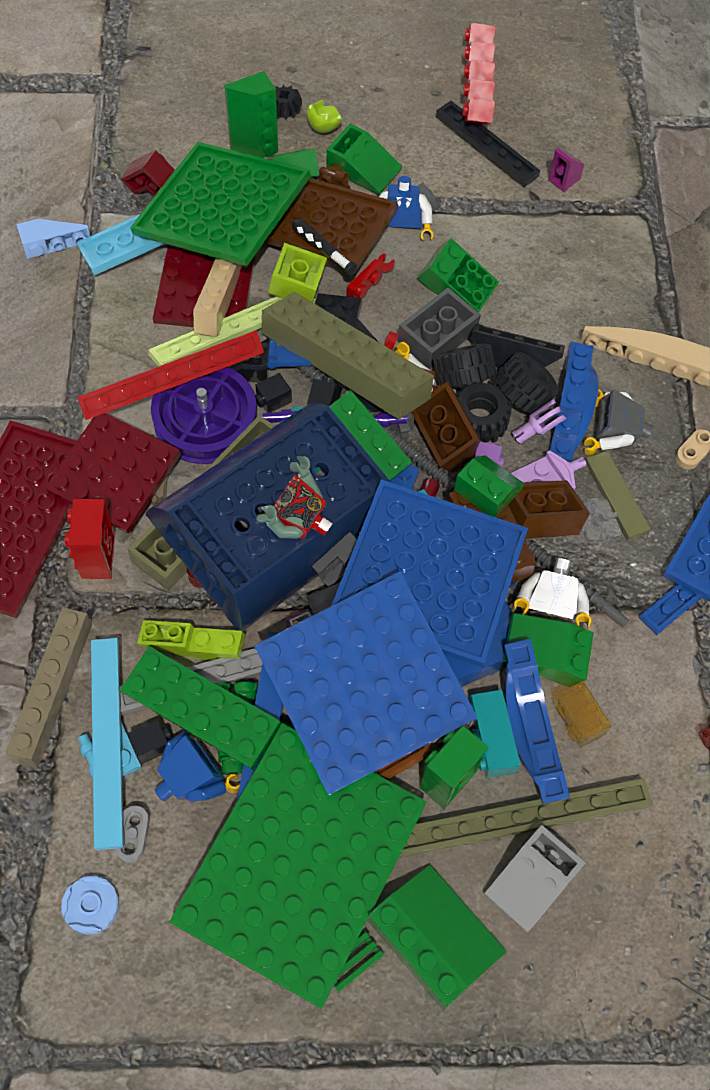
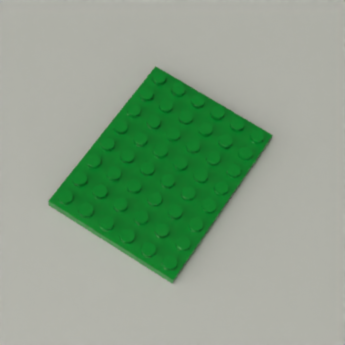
(297, 870)

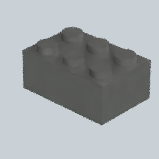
(438, 327)

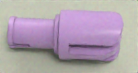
(536, 424)

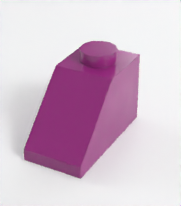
(565, 170)

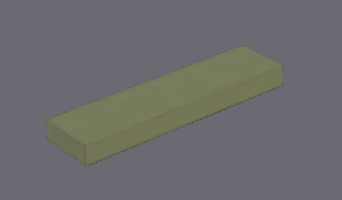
(618, 495)

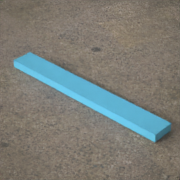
(106, 745)

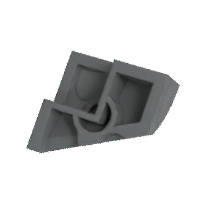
(334, 563)

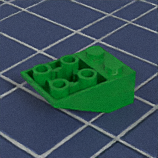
(363, 159)
(460, 272)

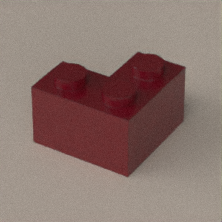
(147, 173)

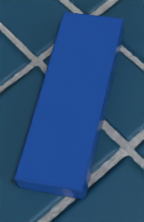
(669, 608)

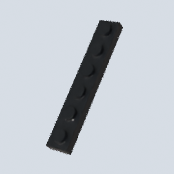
(488, 144)

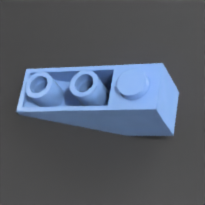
(49, 236)

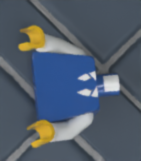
(413, 207)

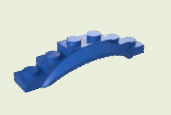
(576, 401)
(531, 722)

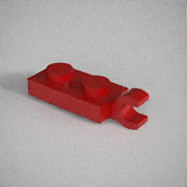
(369, 276)

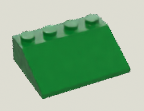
(436, 936)

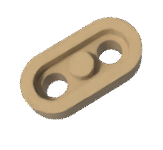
(696, 447)

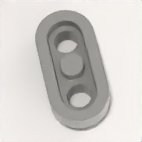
(133, 834)

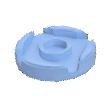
(90, 905)

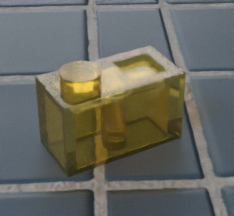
(581, 714)

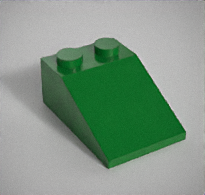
(559, 647)

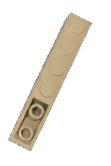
(215, 297)
(654, 350)

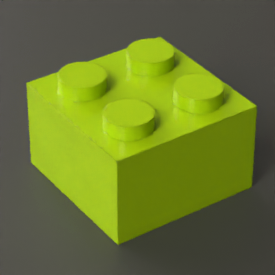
(297, 272)

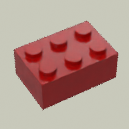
(91, 538)

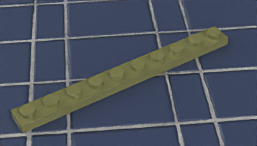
(526, 817)

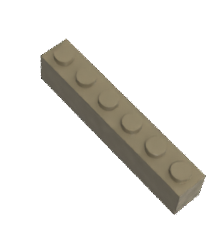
(49, 688)

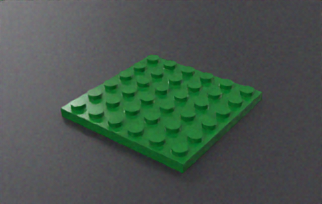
(221, 203)

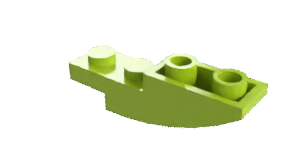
(191, 642)

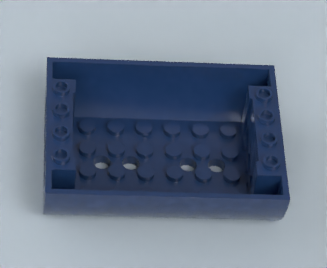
(255, 568)

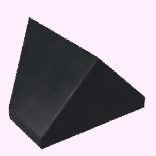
(254, 368)

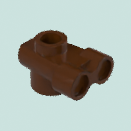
(334, 175)

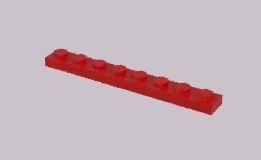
(170, 375)

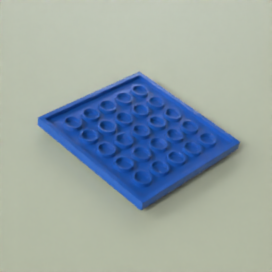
(450, 559)
(365, 682)

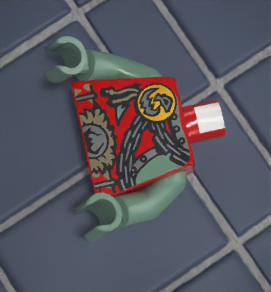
(298, 506)

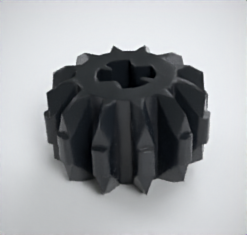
(287, 102)

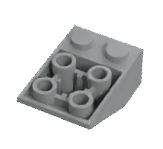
(534, 878)

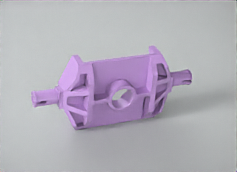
(550, 469)

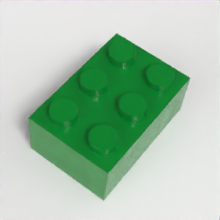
(453, 766)

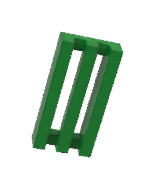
(371, 947)

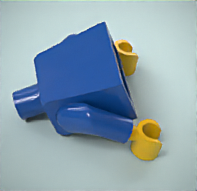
(190, 772)

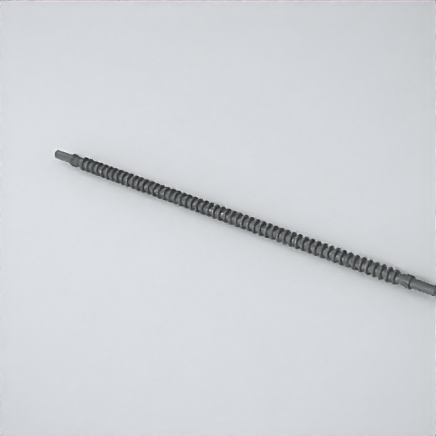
(602, 604)

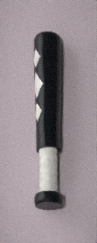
(323, 245)

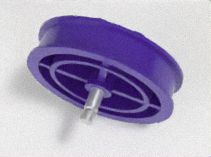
(204, 414)

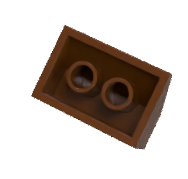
(447, 428)
(549, 509)

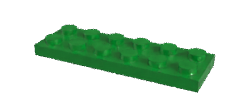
(201, 707)

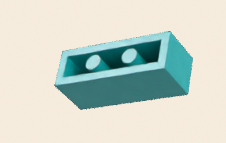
(496, 732)

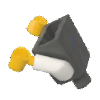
(618, 422)

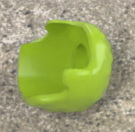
(323, 118)

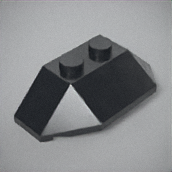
(506, 344)

